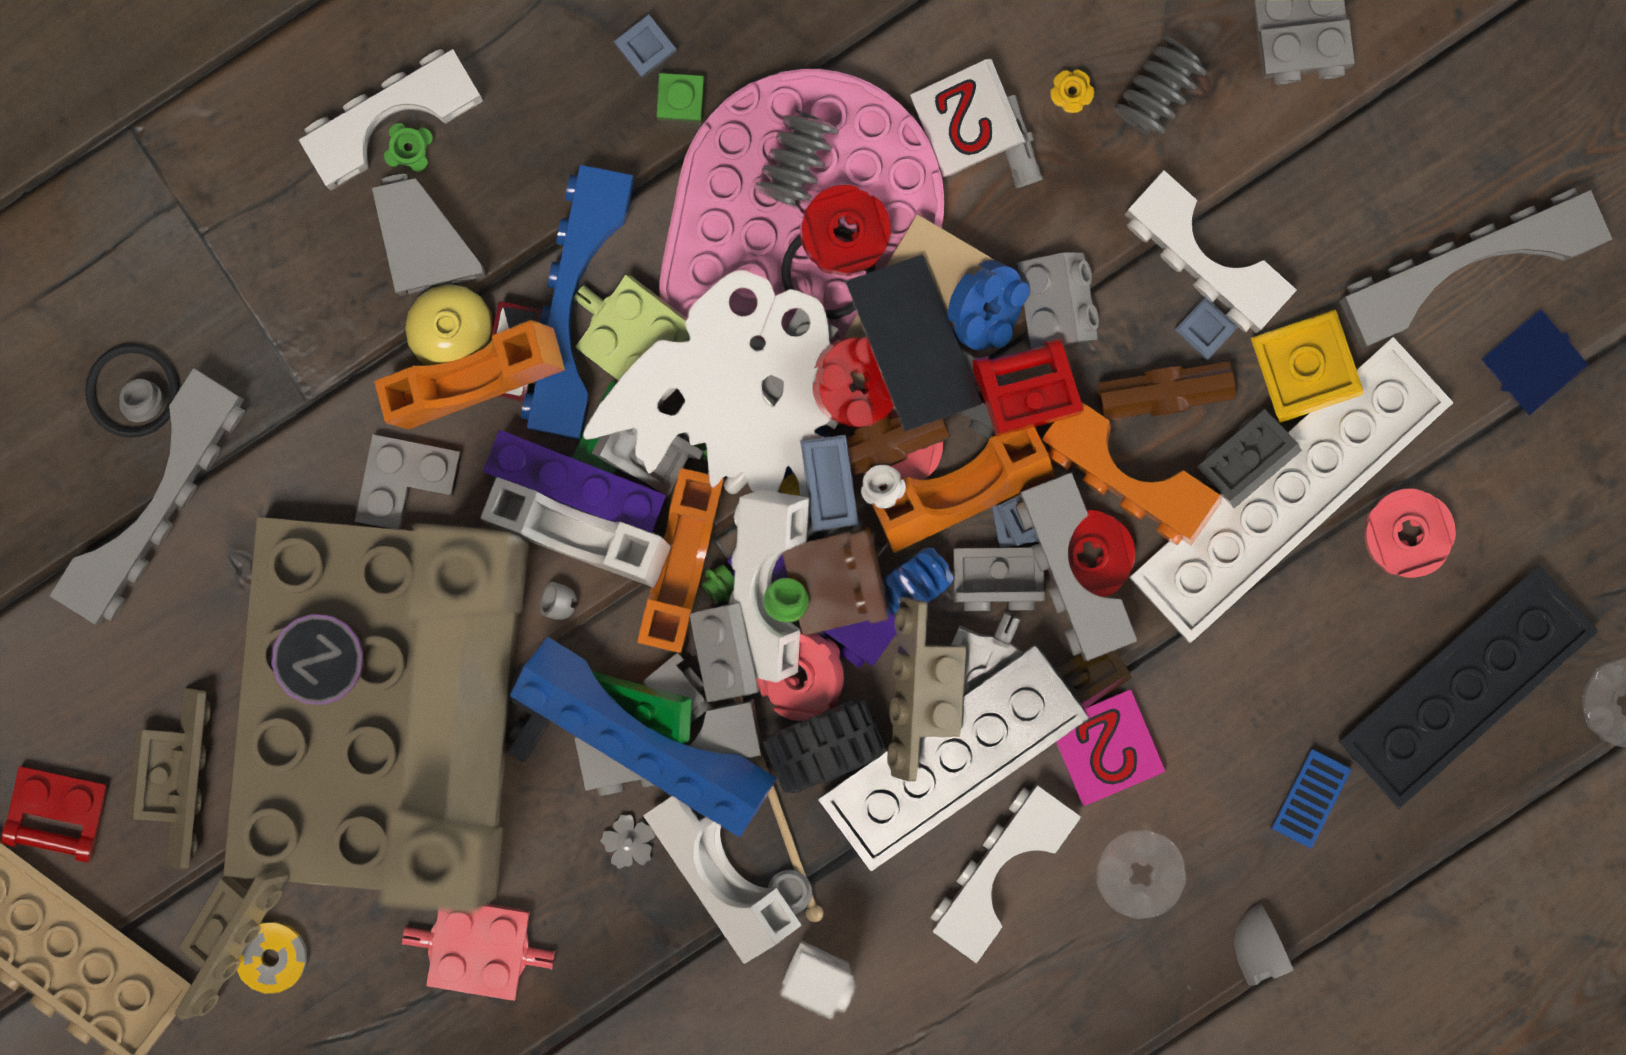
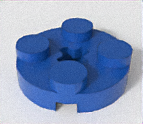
(1005, 295)

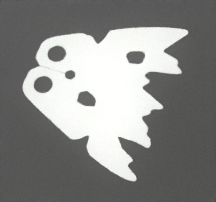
(724, 387)

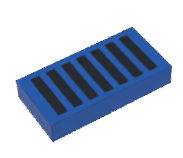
(1311, 798)

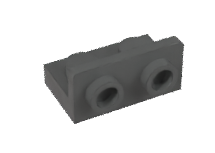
(1248, 458)

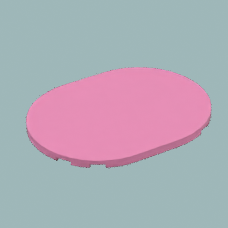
(730, 226)

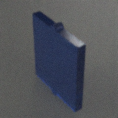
(1534, 362)

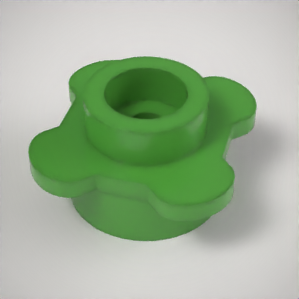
(399, 138)

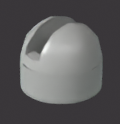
(556, 601)

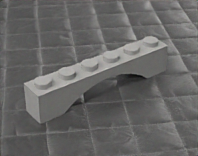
(1557, 233)
(198, 420)

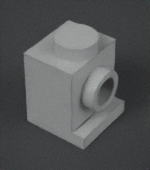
(684, 683)

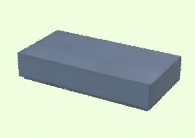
(829, 482)

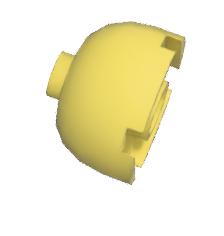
(448, 324)

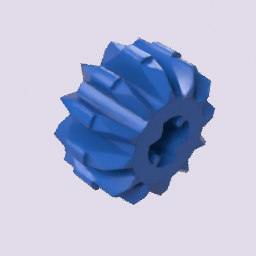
(918, 577)

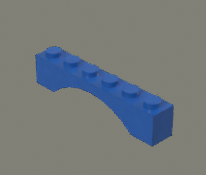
(597, 211)
(712, 783)

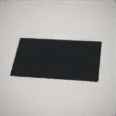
(913, 342)

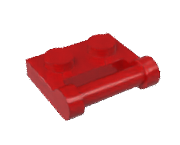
(1031, 400)
(58, 799)

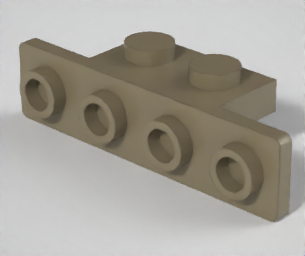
(926, 689)
(167, 777)
(221, 934)

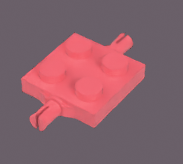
(479, 950)

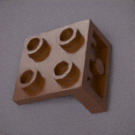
(840, 581)

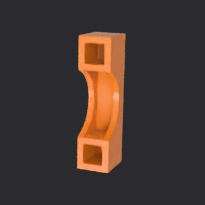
(437, 390)
(998, 473)
(1177, 504)
(689, 535)

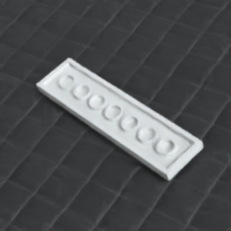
(1338, 455)

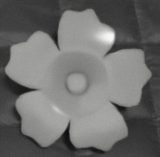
(628, 842)

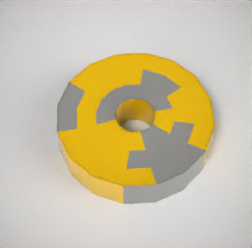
(291, 961)

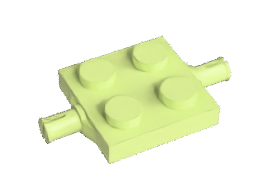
(627, 325)

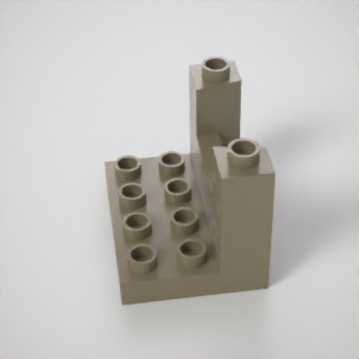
(409, 765)

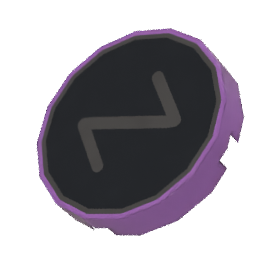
(317, 659)

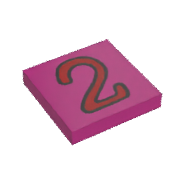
(1110, 749)

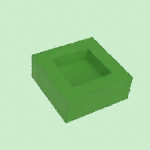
(680, 97)

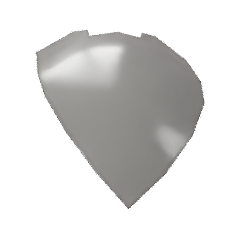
(1259, 947)

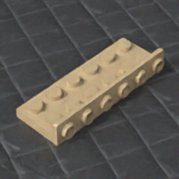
(81, 964)

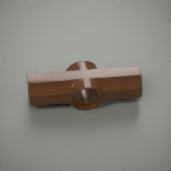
(1166, 391)
(888, 443)

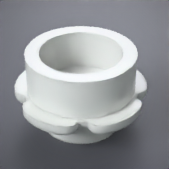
(878, 476)

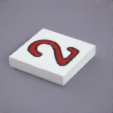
(967, 117)

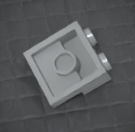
(1303, 39)

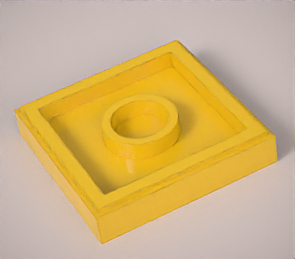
(1307, 366)

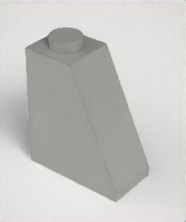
(419, 239)

